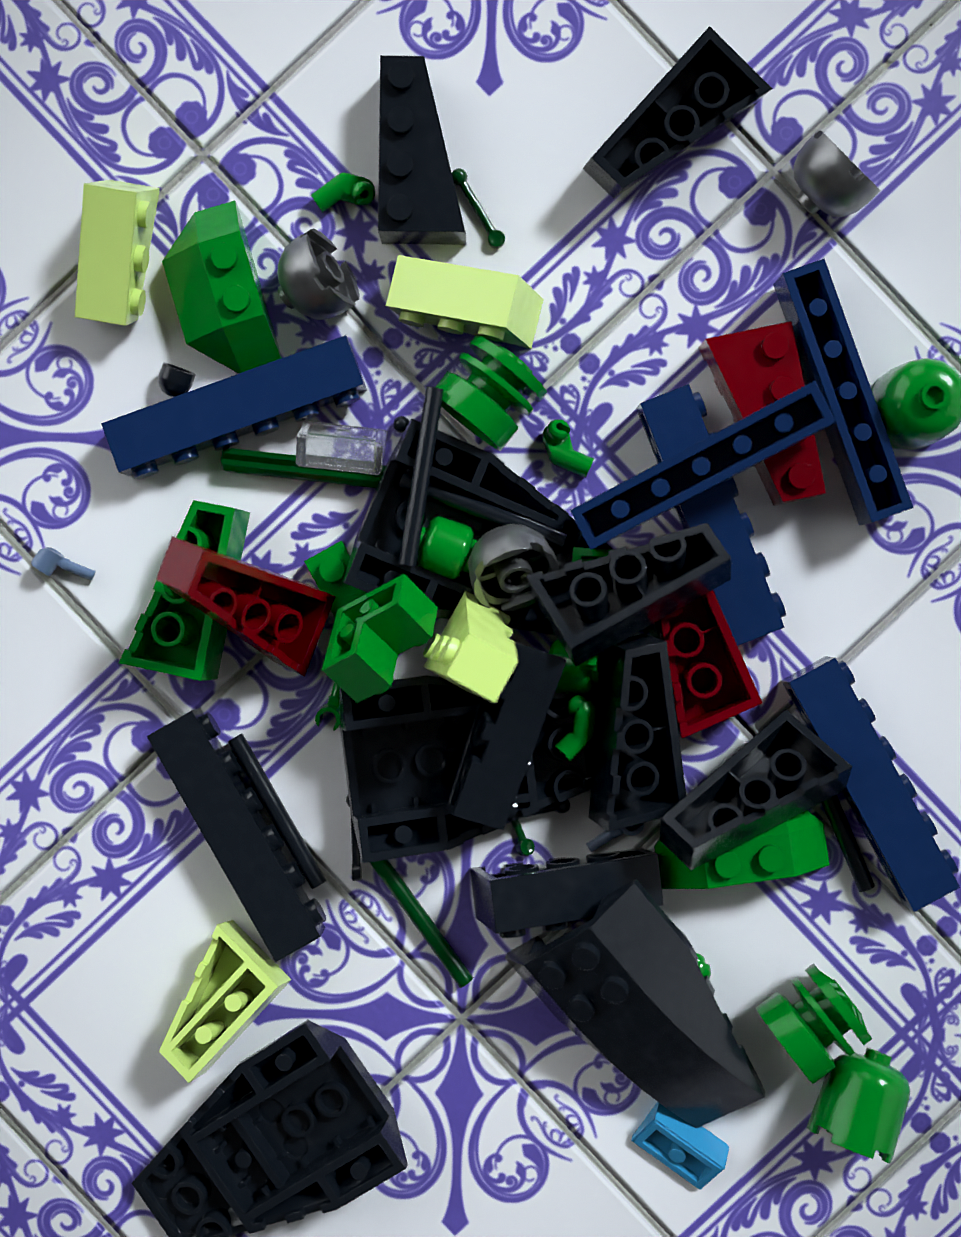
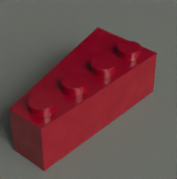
(753, 372)
(255, 604)
(705, 666)

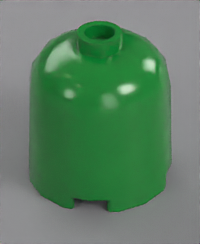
(919, 402)
(862, 1104)

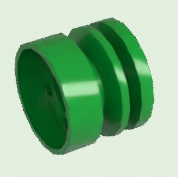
(490, 392)
(814, 1023)

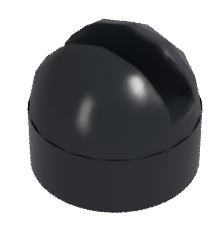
(175, 380)

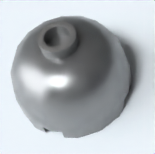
(830, 179)
(313, 279)
(502, 562)

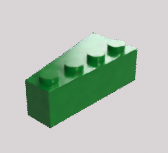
(172, 632)

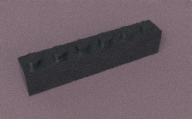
(238, 833)

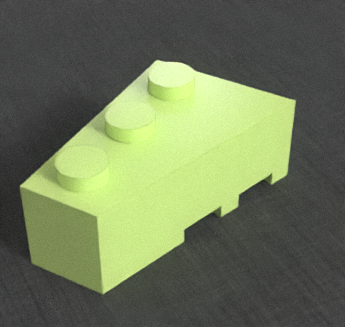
(114, 250)
(465, 300)
(474, 649)
(224, 999)

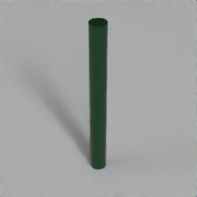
(422, 922)

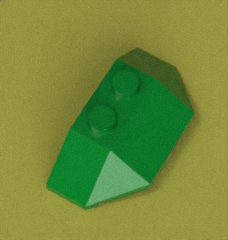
(220, 291)
(776, 854)

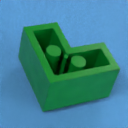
(373, 633)

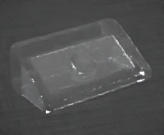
(341, 447)

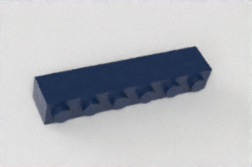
(834, 363)
(235, 407)
(671, 425)
(703, 465)
(874, 790)

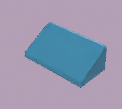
(680, 1146)

